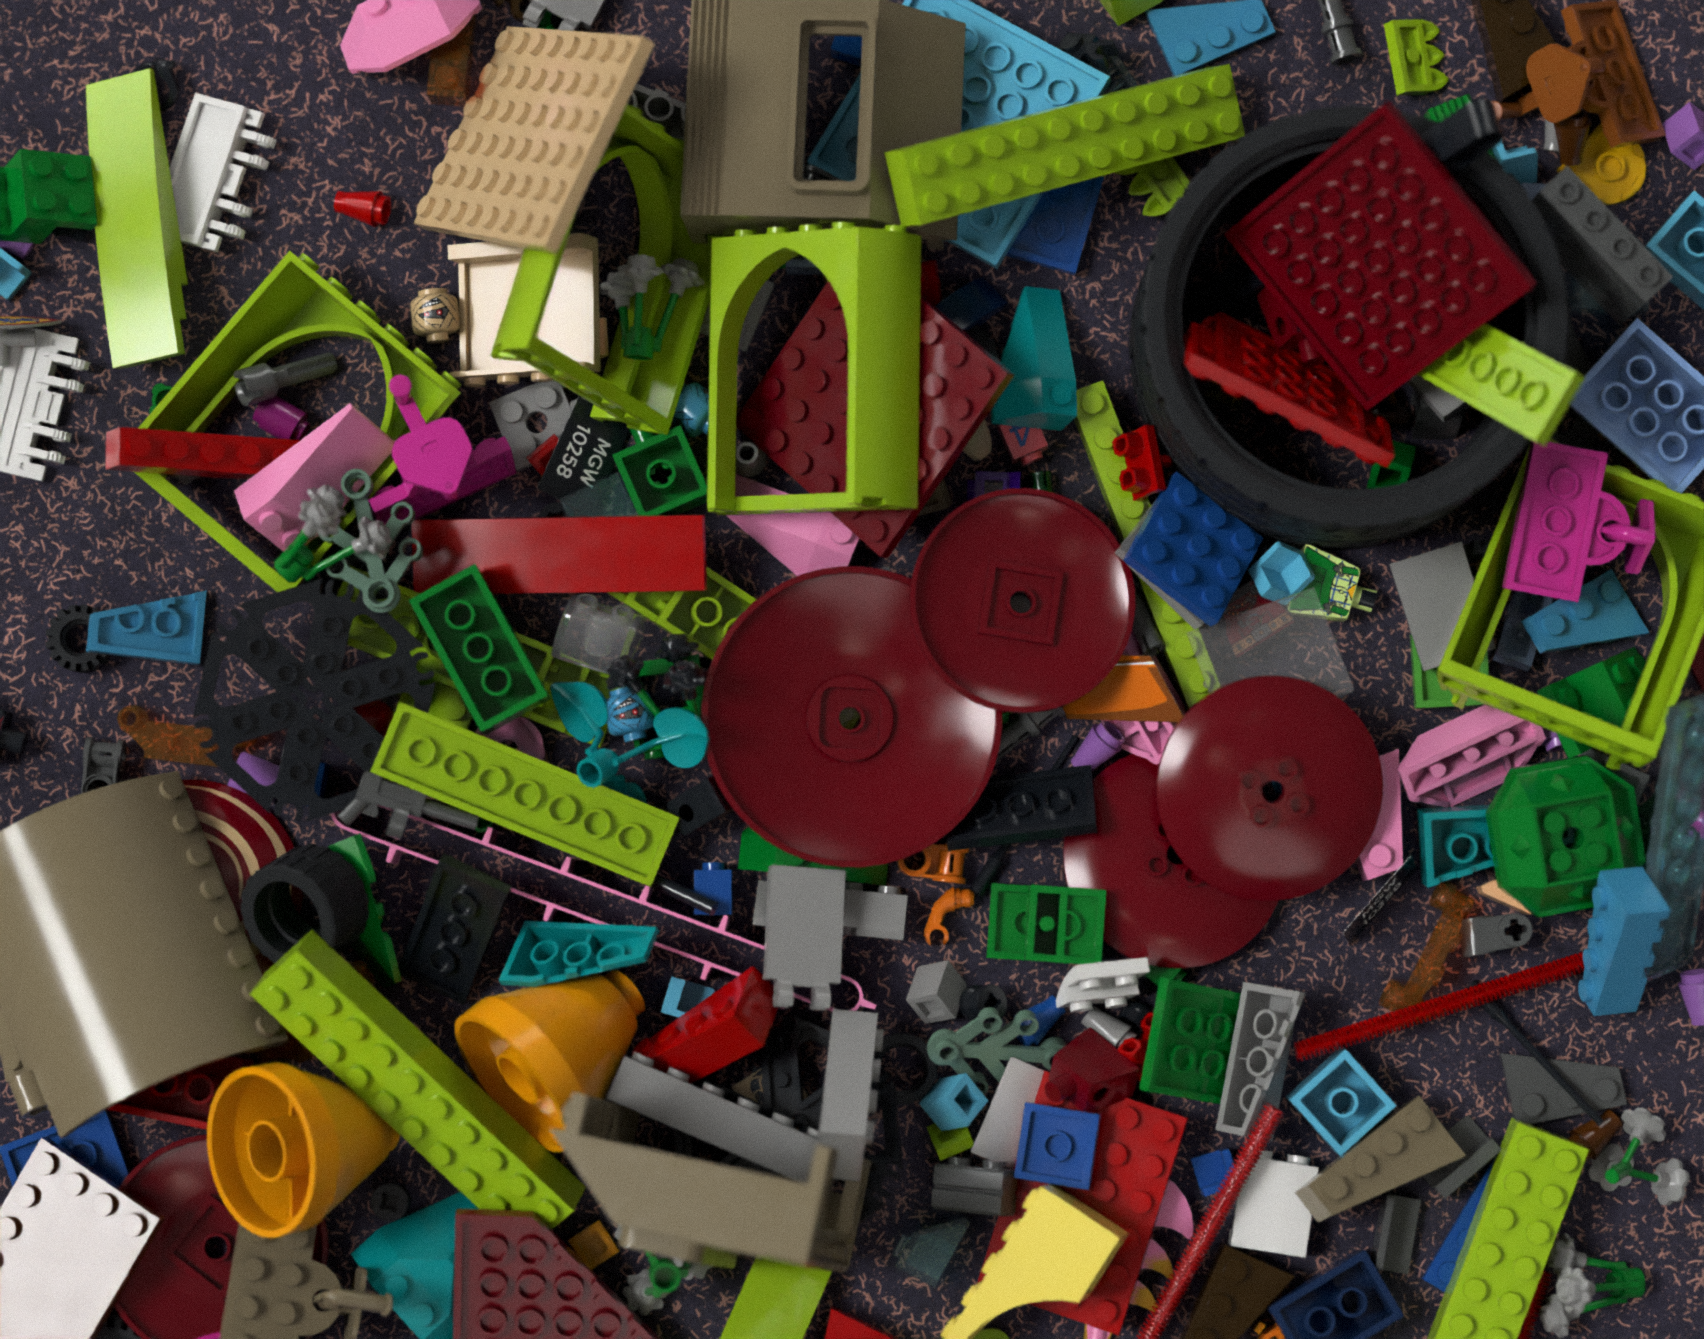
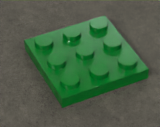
(1189, 1041)

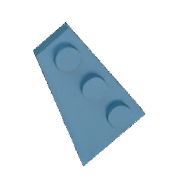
(1207, 32)
(1599, 616)
(153, 630)

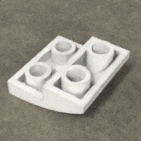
(1101, 983)

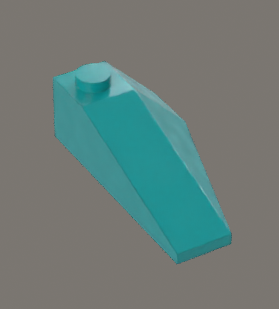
(1041, 359)
(570, 950)

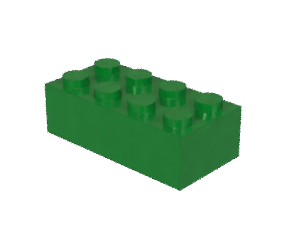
(479, 649)

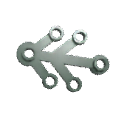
(378, 577)
(993, 1048)

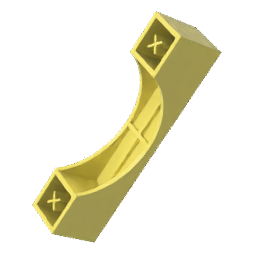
(1048, 1256)

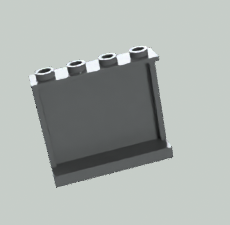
(1599, 247)

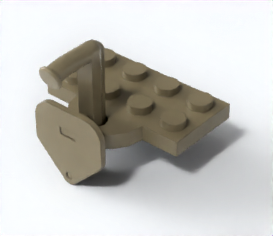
(275, 1290)

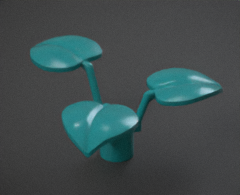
(586, 710)

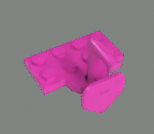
(437, 462)
(1565, 523)

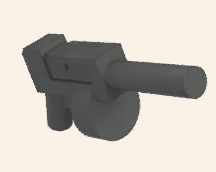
(403, 801)

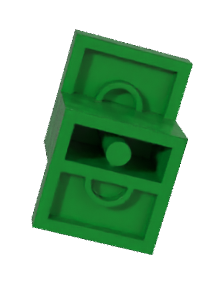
(45, 193)
(1599, 692)
(1046, 923)

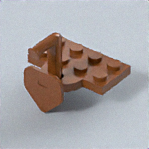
(1591, 75)

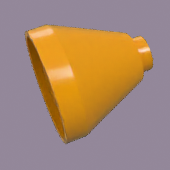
(548, 1042)
(290, 1146)

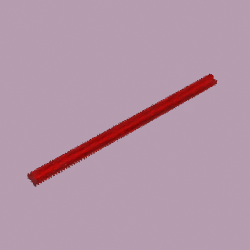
(1439, 1006)
(1212, 1223)

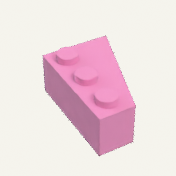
(1385, 846)

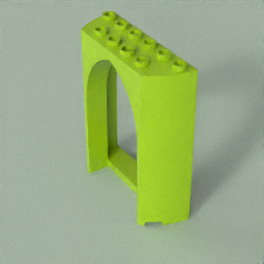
(879, 293)
(284, 311)
(630, 390)
(1680, 562)

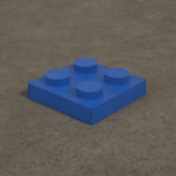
(1057, 1145)

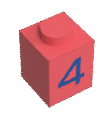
(1023, 443)

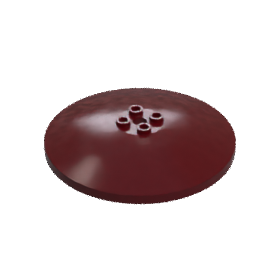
(777, 735)

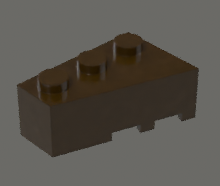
(1509, 37)
(1233, 1295)

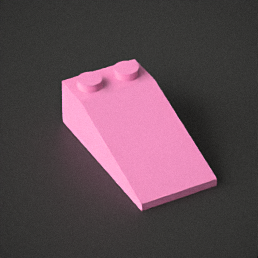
(274, 494)

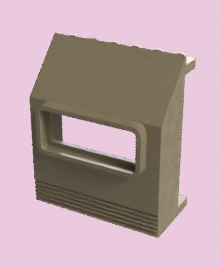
(752, 110)
(706, 1208)

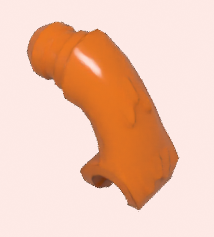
(948, 902)

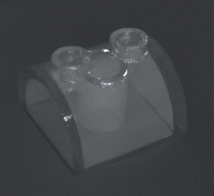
(597, 633)

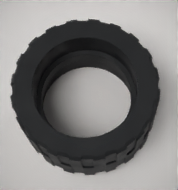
(328, 883)

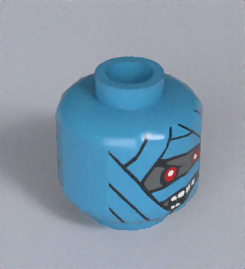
(692, 410)
(628, 715)

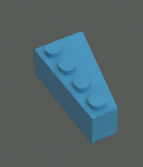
(1621, 940)

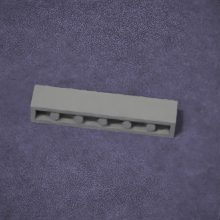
(714, 1118)

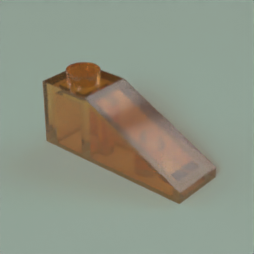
(452, 68)

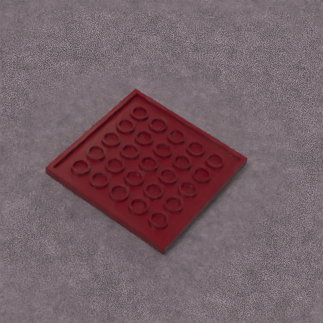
(1379, 256)
(803, 409)

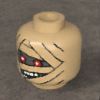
(435, 315)

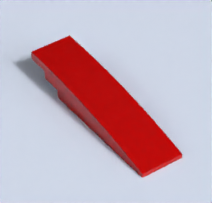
(566, 553)

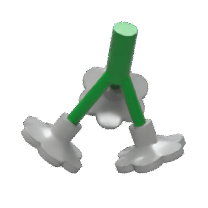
(1615, 1167)

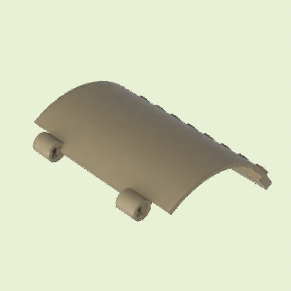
(120, 951)

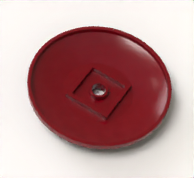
(1033, 547)
(1260, 734)
(1150, 902)
(178, 1284)

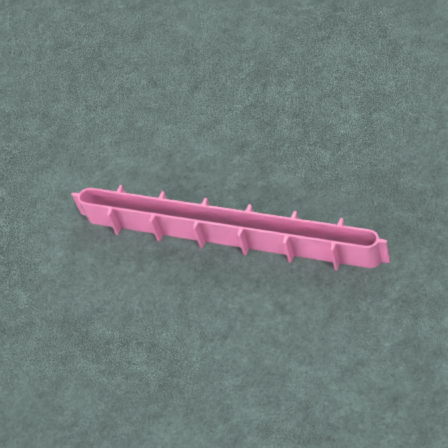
(396, 851)

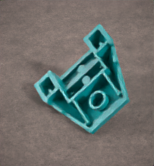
(416, 1266)

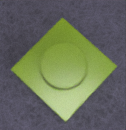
(950, 1141)

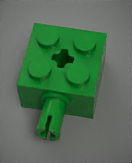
(658, 453)

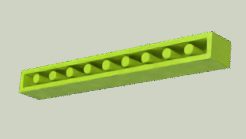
(1097, 428)

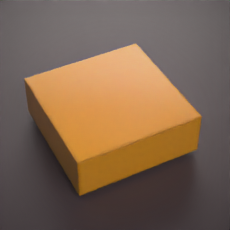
(593, 1245)

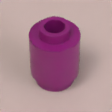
(281, 419)

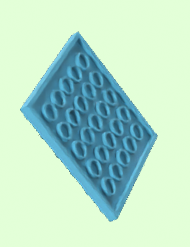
(1004, 78)

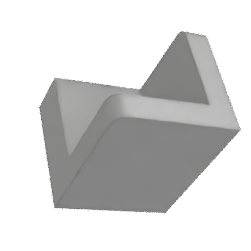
(936, 992)

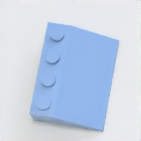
(1647, 406)

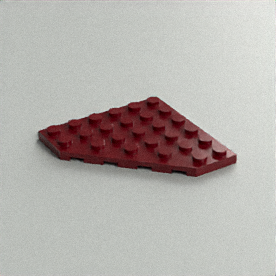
(528, 1284)

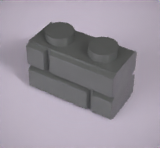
(974, 1188)

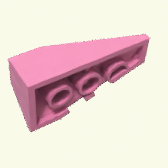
(797, 539)

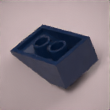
(1338, 1302)

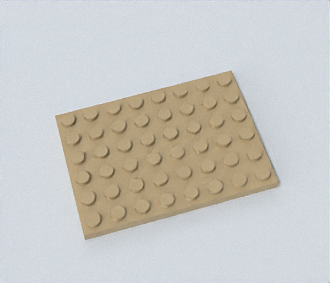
(533, 136)

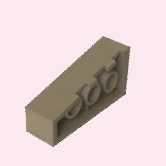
(1387, 1157)

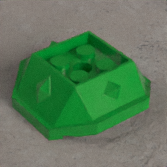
(1529, 824)

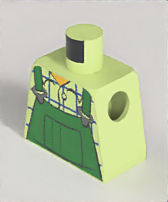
(1337, 585)

